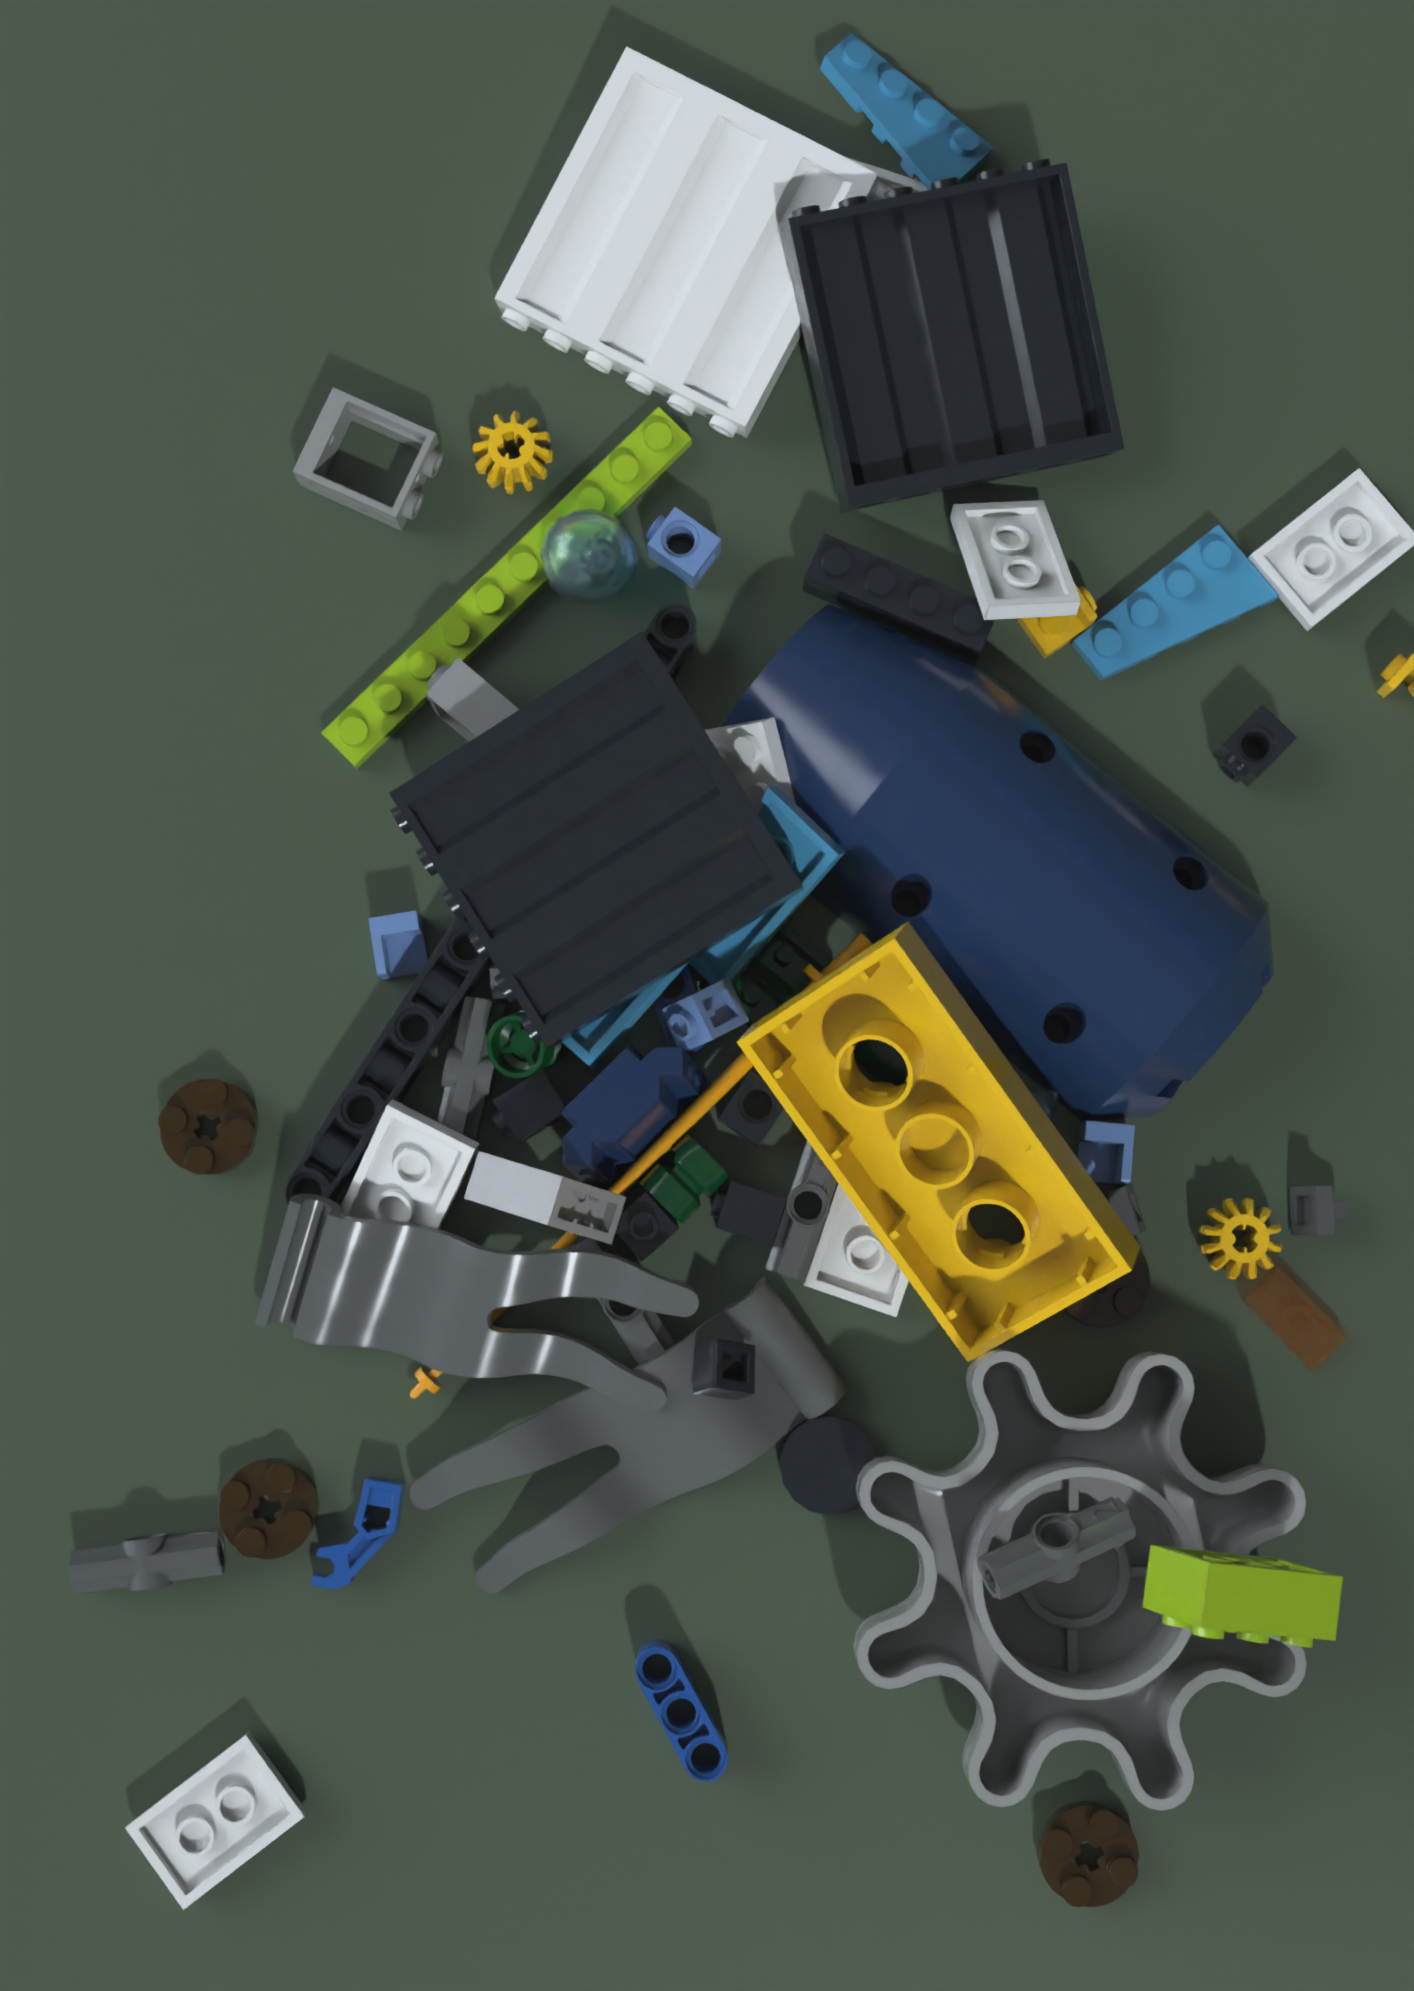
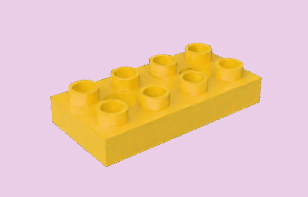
(940, 1144)

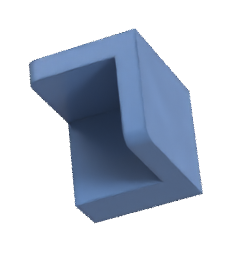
(398, 944)
(1106, 1151)

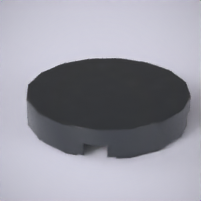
(823, 1463)

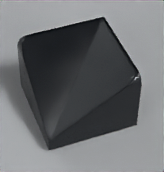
(724, 1369)

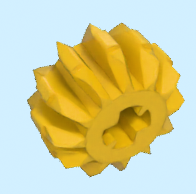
(497, 462)
(1223, 1239)

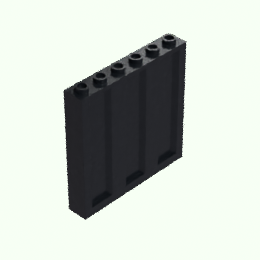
(952, 334)
(594, 842)

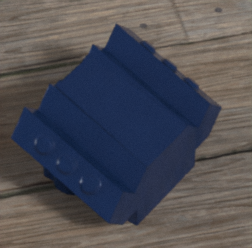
(628, 1111)

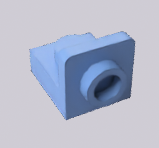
(705, 1015)

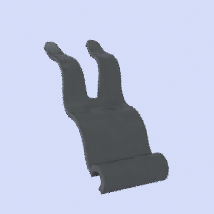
(435, 1295)
(661, 1451)

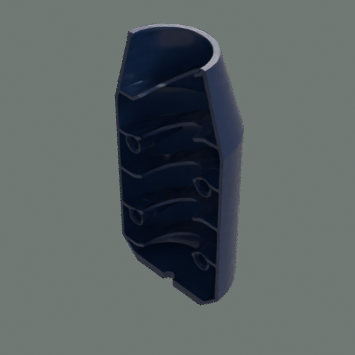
(1027, 877)

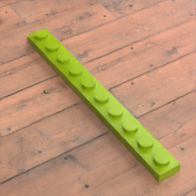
(500, 592)

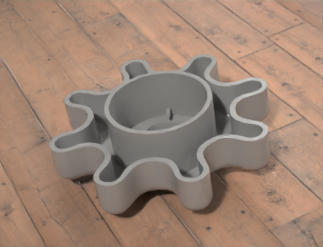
(1080, 1651)

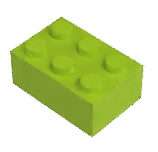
(1242, 1596)

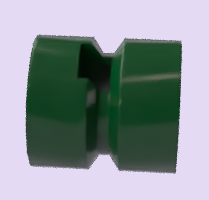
(516, 1053)
(684, 1178)

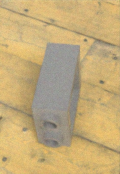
(325, 441)
(466, 700)
(545, 1197)

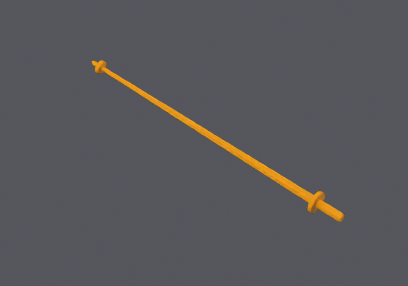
(684, 1122)

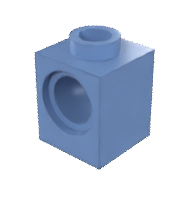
(688, 566)

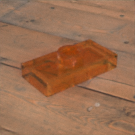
(1294, 1318)

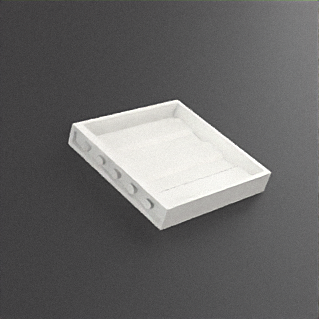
(671, 243)

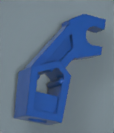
(354, 1554)

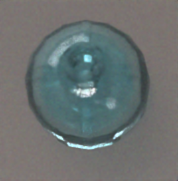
(576, 544)

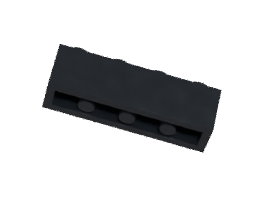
(897, 598)

